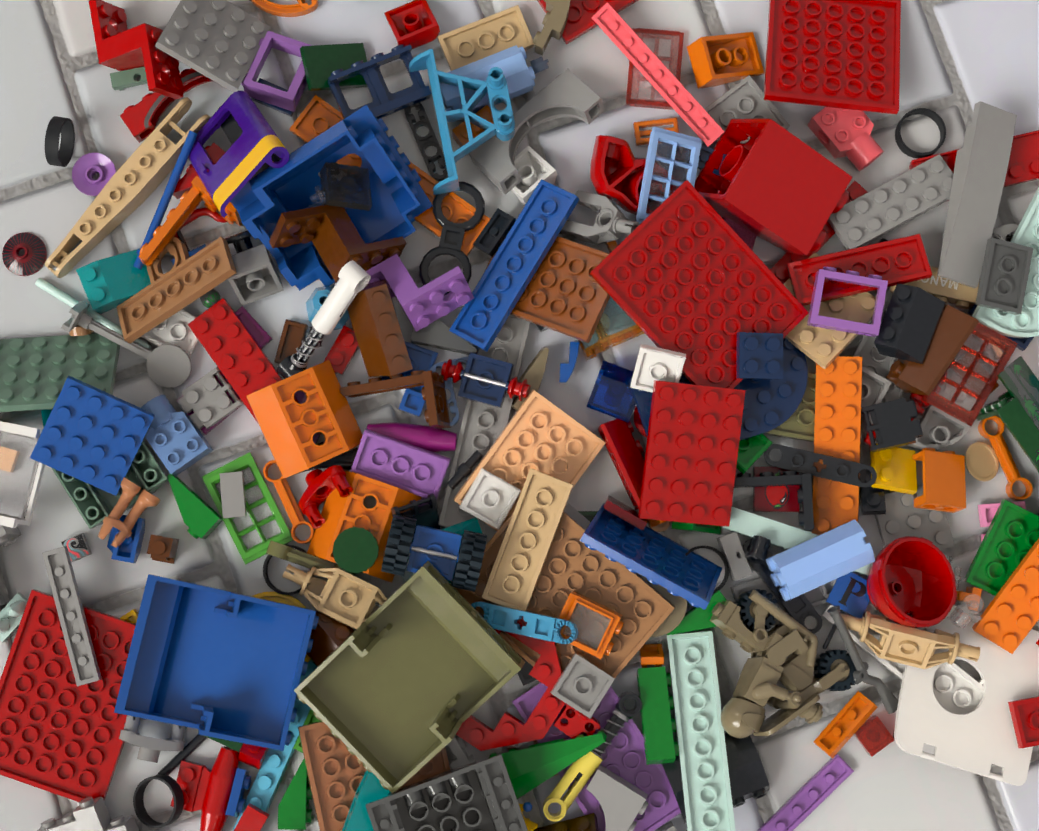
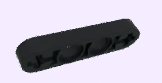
(428, 140)

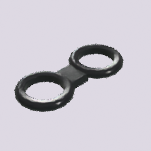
(453, 233)

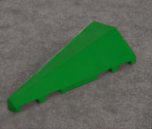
(541, 761)

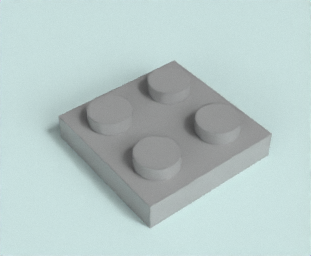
(582, 685)

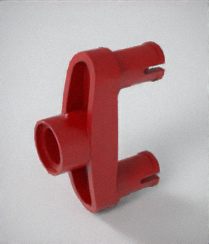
(319, 487)

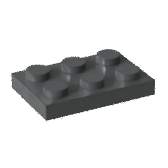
(1004, 276)

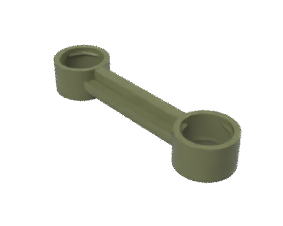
(298, 557)

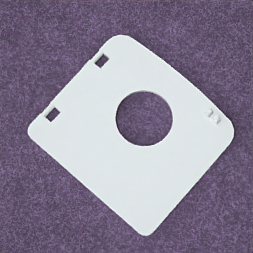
(987, 732)

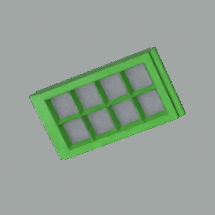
(263, 518)

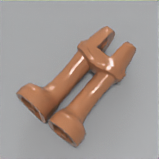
(129, 491)

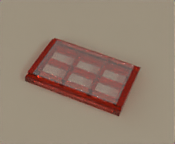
(668, 48)

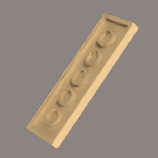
(527, 540)

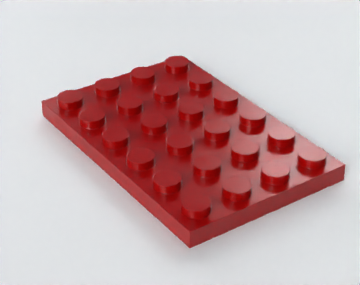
(691, 453)

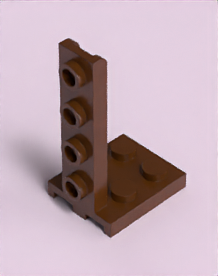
(433, 392)

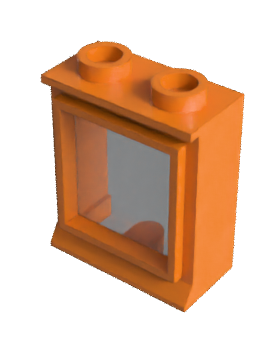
(594, 623)

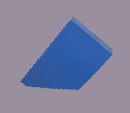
(567, 369)

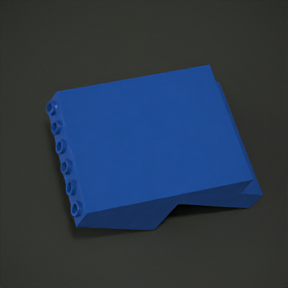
(216, 662)

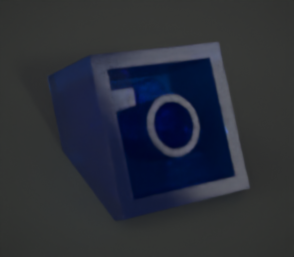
(612, 392)

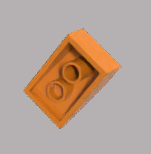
(724, 59)

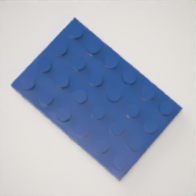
(653, 557)

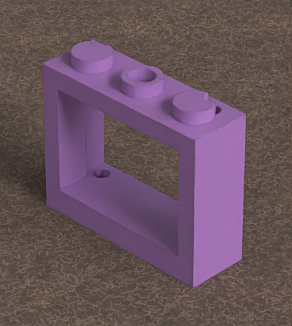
(268, 94)
(846, 325)

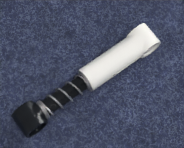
(351, 281)

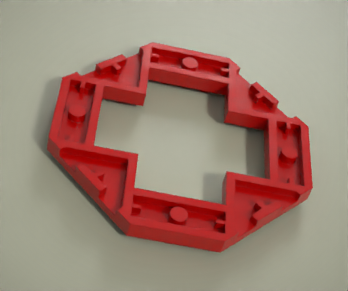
(510, 729)

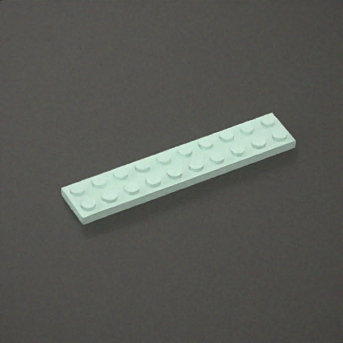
(700, 732)

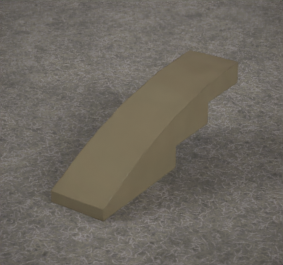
(533, 374)

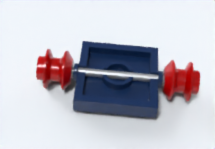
(485, 380)

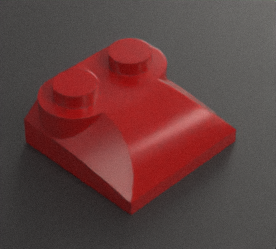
(413, 24)

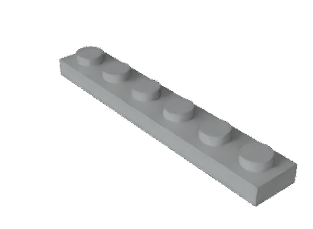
(71, 616)

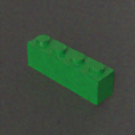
(656, 715)

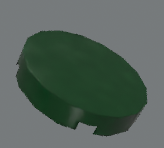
(355, 550)

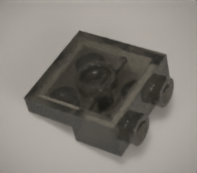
(346, 186)

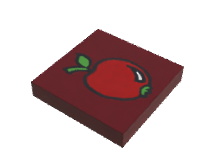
(774, 497)

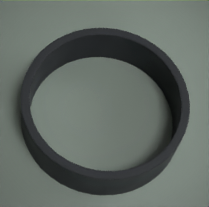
(929, 113)
(53, 154)
(724, 561)
(265, 574)
(139, 804)

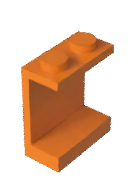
(942, 481)

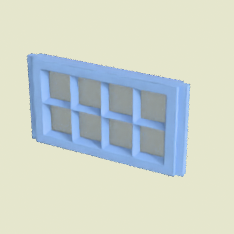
(668, 164)

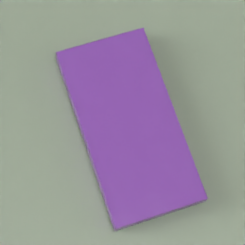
(400, 464)

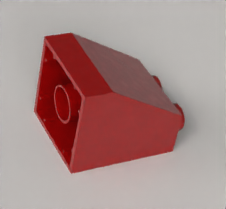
(773, 185)

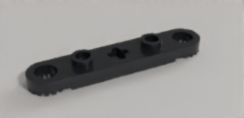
(836, 468)
(798, 607)

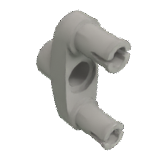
(149, 746)

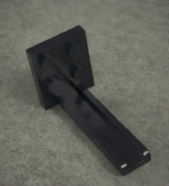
(789, 478)

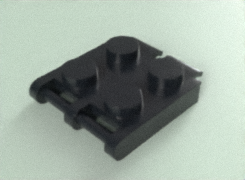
(892, 424)
(423, 510)

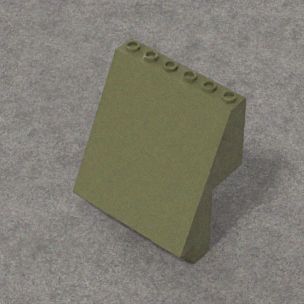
(409, 677)

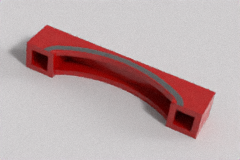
(144, 116)

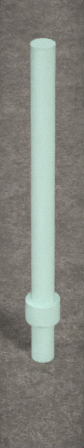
(72, 302)

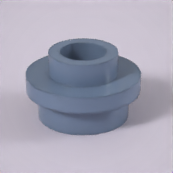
(539, 64)

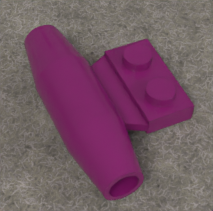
(422, 436)

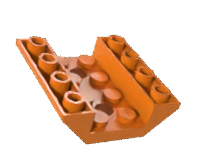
(292, 425)
(350, 512)

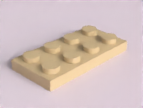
(485, 38)

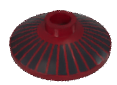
(31, 261)

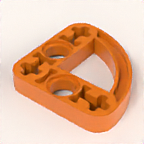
(286, 10)

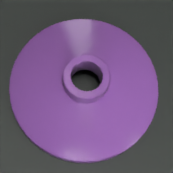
(86, 168)

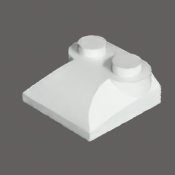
(531, 170)

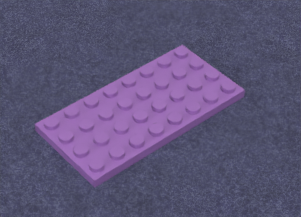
(622, 757)

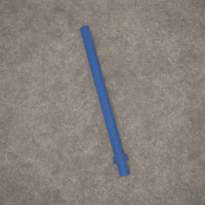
(168, 192)

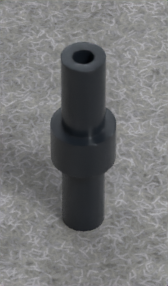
(464, 469)

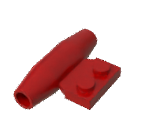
(209, 789)

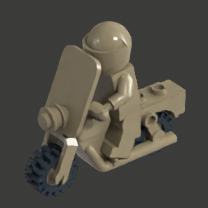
(780, 654)

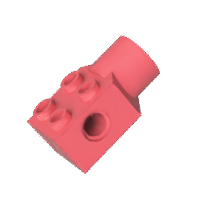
(846, 135)

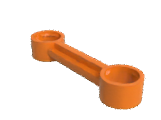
(1005, 458)
(289, 503)

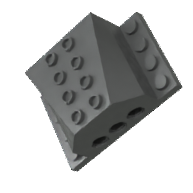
(457, 800)

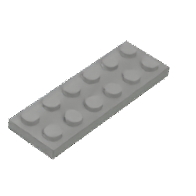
(893, 203)

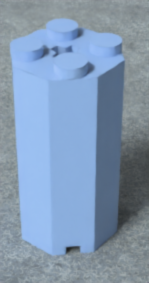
(514, 67)
(820, 560)

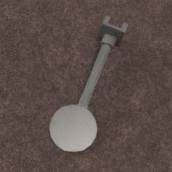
(166, 364)

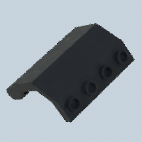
(745, 773)

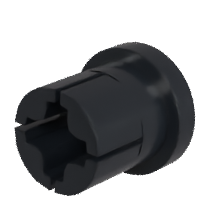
(758, 550)

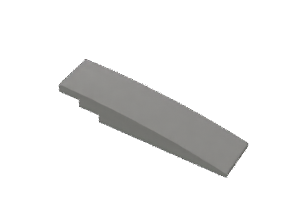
(976, 193)

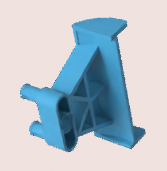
(497, 92)

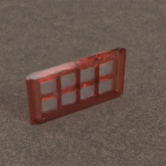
(972, 374)

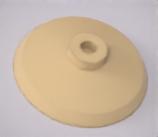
(981, 461)

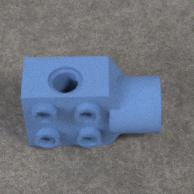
(174, 436)

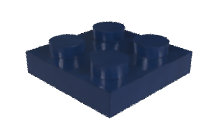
(759, 356)

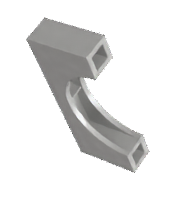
(561, 98)
(618, 799)

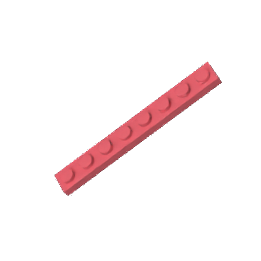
(658, 75)

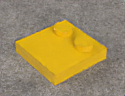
(895, 470)

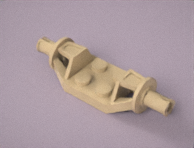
(340, 597)
(909, 644)

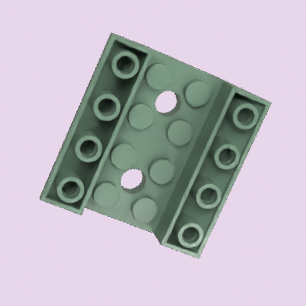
(96, 503)

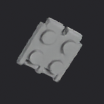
(209, 400)

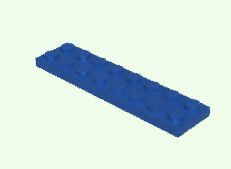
(514, 265)

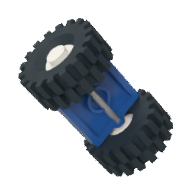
(438, 548)

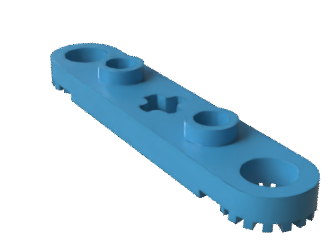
(537, 626)

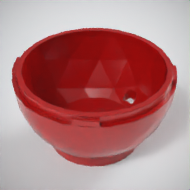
(920, 579)

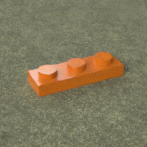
(845, 724)

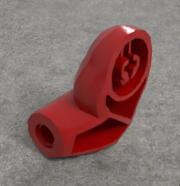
(617, 172)

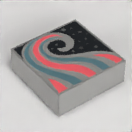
(77, 547)

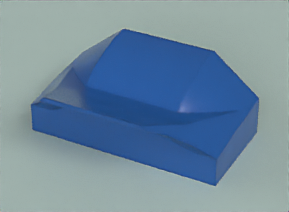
(131, 546)

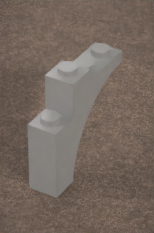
(90, 816)

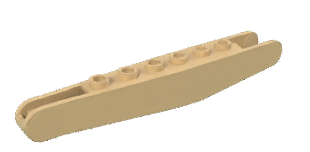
(125, 190)

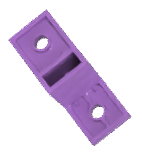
(428, 302)

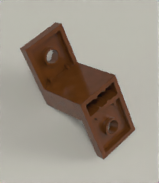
(333, 237)

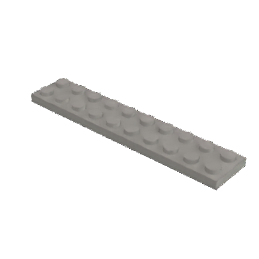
(484, 422)

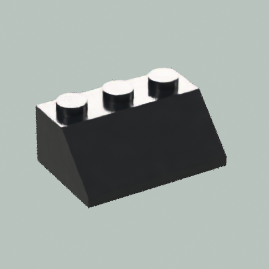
(909, 324)

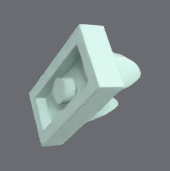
(11, 616)

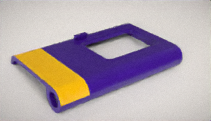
(243, 157)

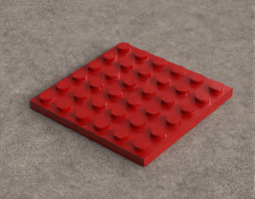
(834, 53)

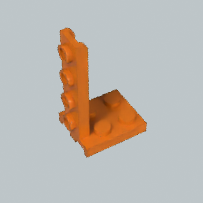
(178, 216)

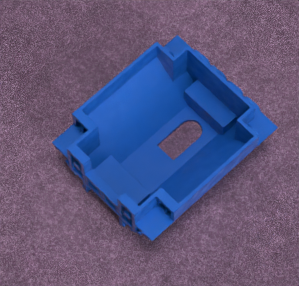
(393, 186)

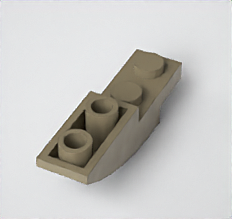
(553, 22)

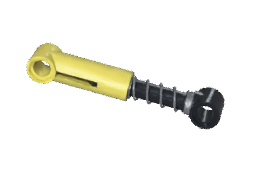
(586, 766)

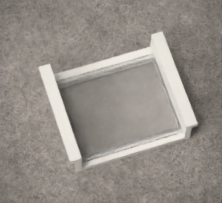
(18, 474)

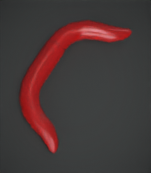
(202, 212)

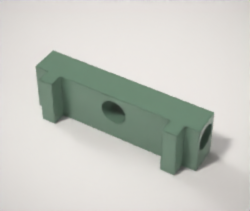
(127, 78)

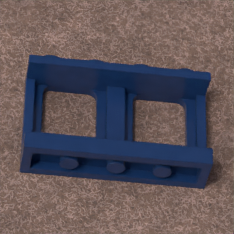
(383, 102)

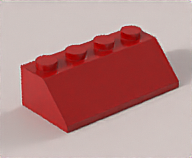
(625, 456)

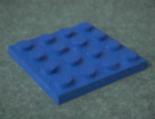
(92, 435)

